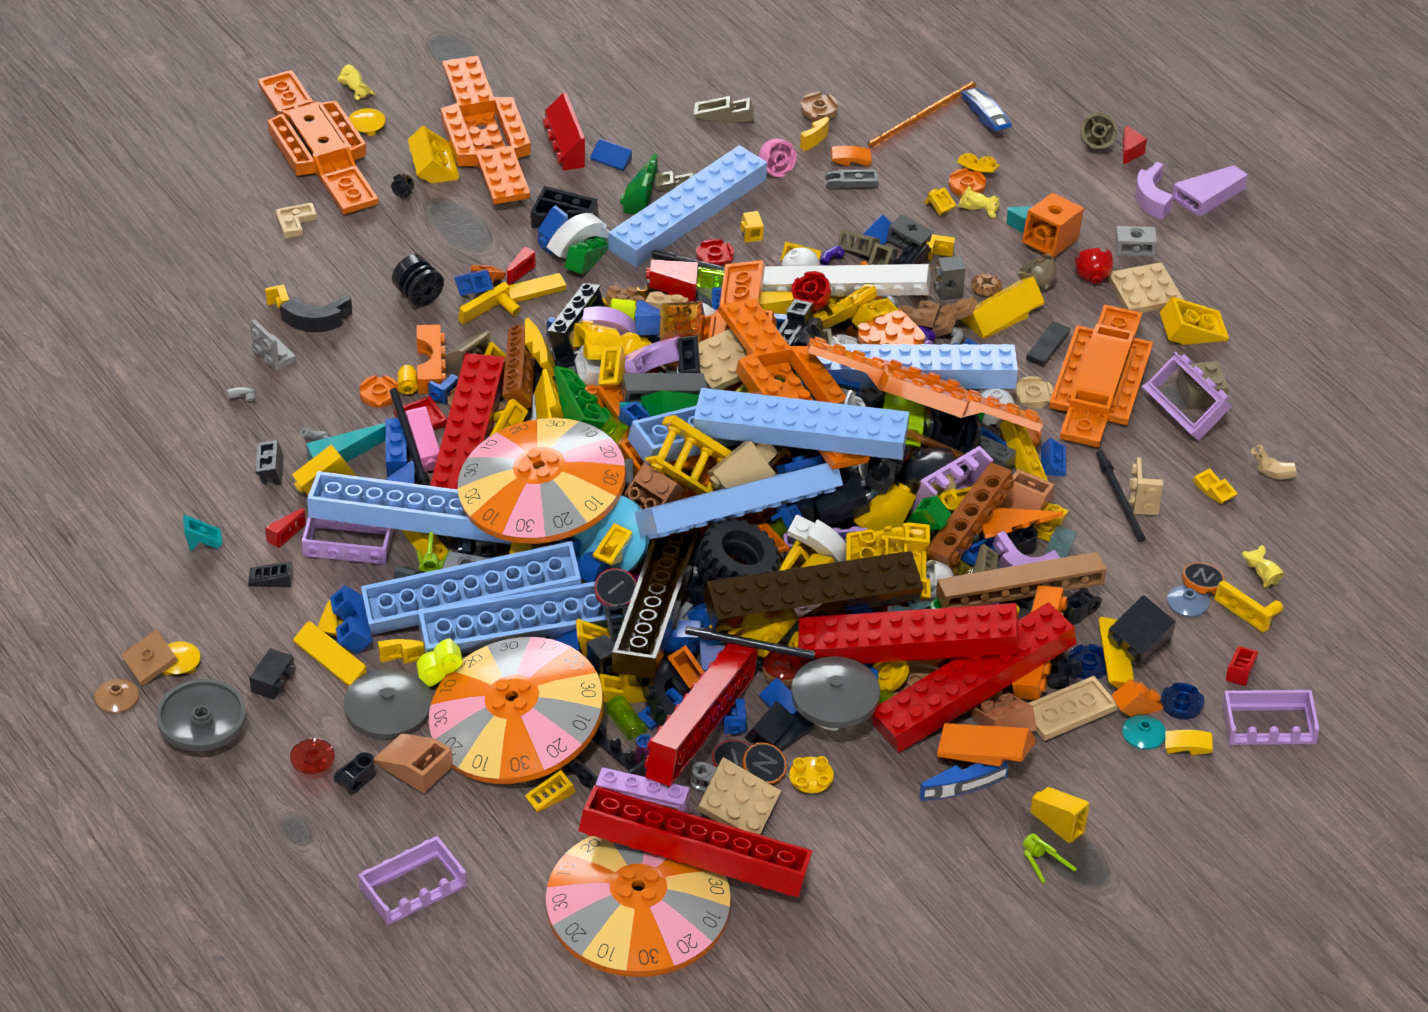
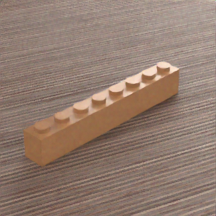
(1020, 581)

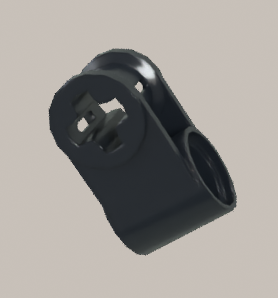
(1024, 539)
(1081, 606)
(356, 772)

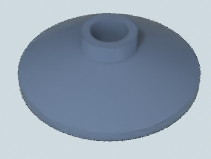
(1187, 601)

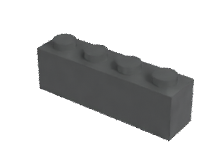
(642, 384)

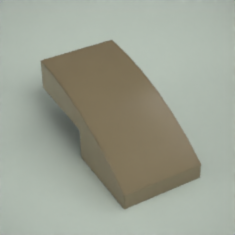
(667, 181)

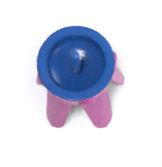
(642, 742)

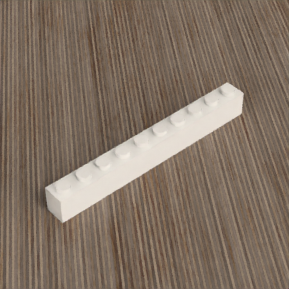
(846, 279)

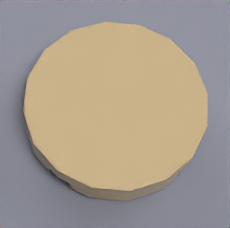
(1033, 392)

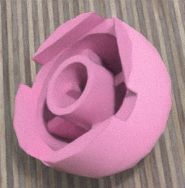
(779, 156)

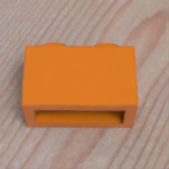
(686, 666)

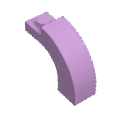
(1149, 196)
(611, 318)
(652, 356)
(1011, 556)

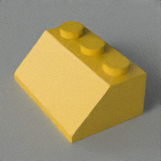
(432, 156)

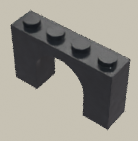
(845, 502)

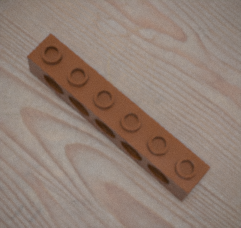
(518, 368)
(971, 515)

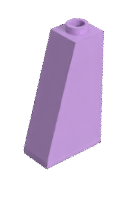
(1210, 189)

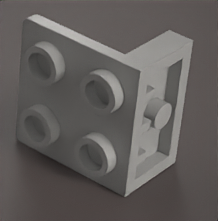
(270, 347)

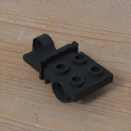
(884, 472)

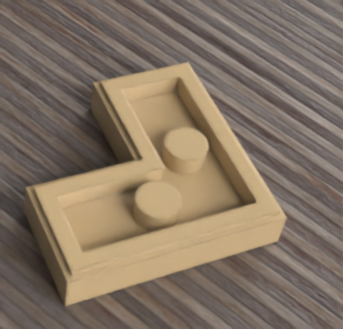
(291, 217)

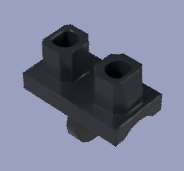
(1065, 669)

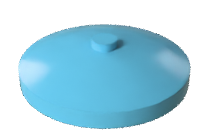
(622, 515)

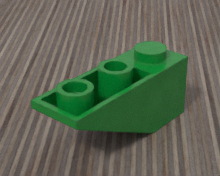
(585, 254)
(931, 512)

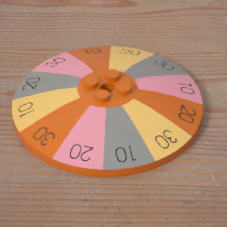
(567, 495)
(522, 738)
(631, 930)

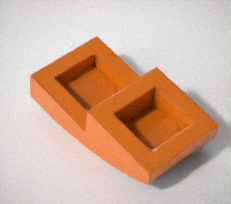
(846, 154)

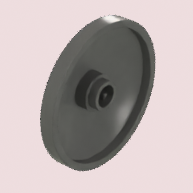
(835, 692)
(387, 703)
(201, 715)

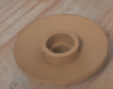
(116, 696)

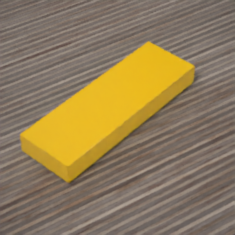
(537, 287)

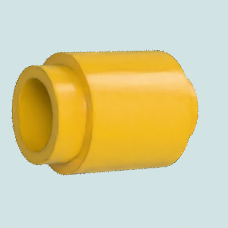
(407, 380)

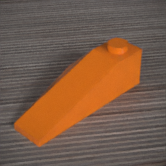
(1007, 518)

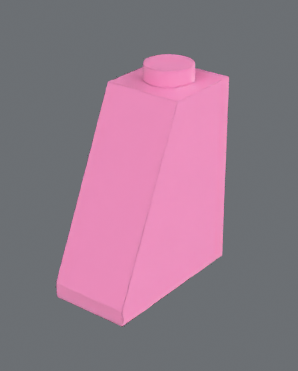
(423, 437)

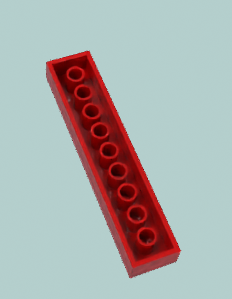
(470, 415)
(913, 634)
(971, 680)
(699, 713)
(695, 841)

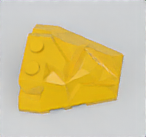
(844, 307)
(596, 337)
(909, 537)

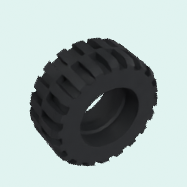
(737, 539)

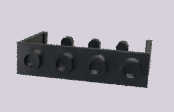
(586, 296)
(613, 748)

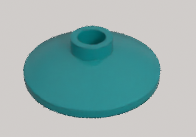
(1144, 732)

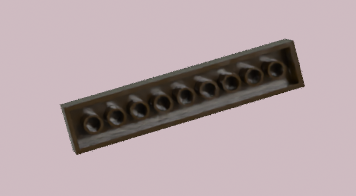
(812, 591)
(655, 604)

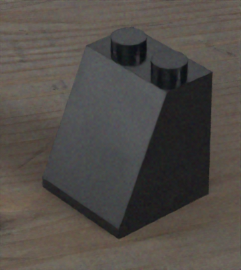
(1142, 630)

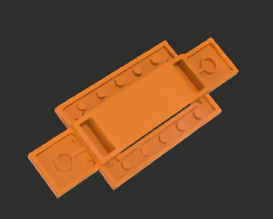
(1093, 372)

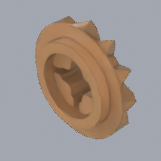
(986, 289)

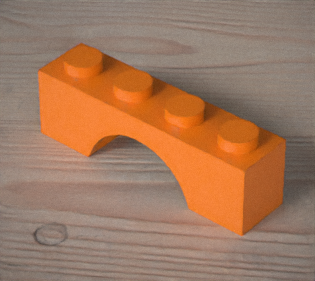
(429, 344)

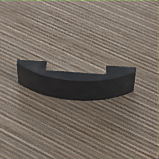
(797, 316)

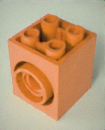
(1052, 224)

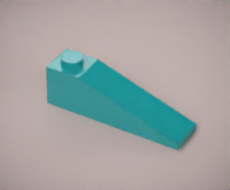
(350, 444)

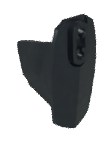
(952, 430)

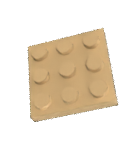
(1144, 287)
(720, 359)
(738, 798)

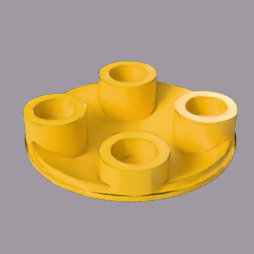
(367, 120)
(188, 658)
(811, 774)

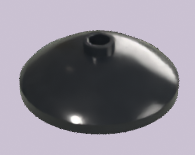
(923, 463)

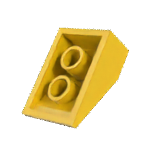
(1192, 323)

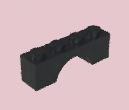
(655, 694)

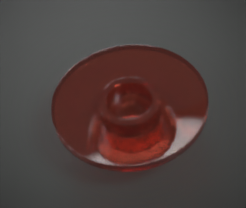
(781, 665)
(312, 756)

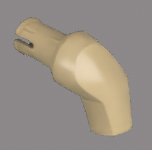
(1271, 467)

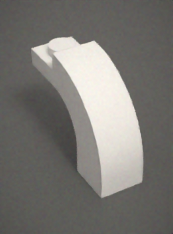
(576, 230)
(819, 537)

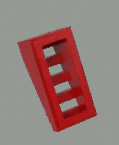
(521, 265)
(285, 528)
(1240, 667)

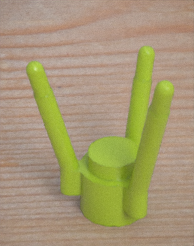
(430, 561)
(1036, 847)

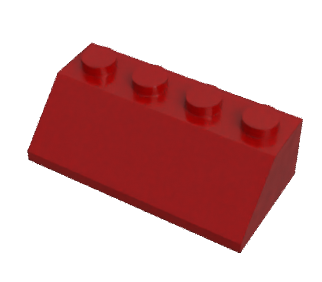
(565, 133)

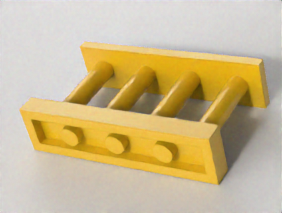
(691, 437)

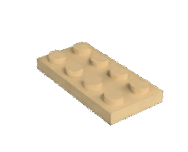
(1071, 707)

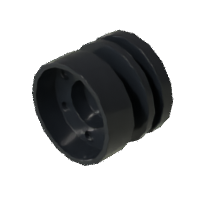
(417, 280)

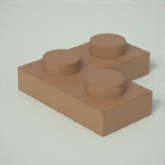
(951, 313)
(924, 315)

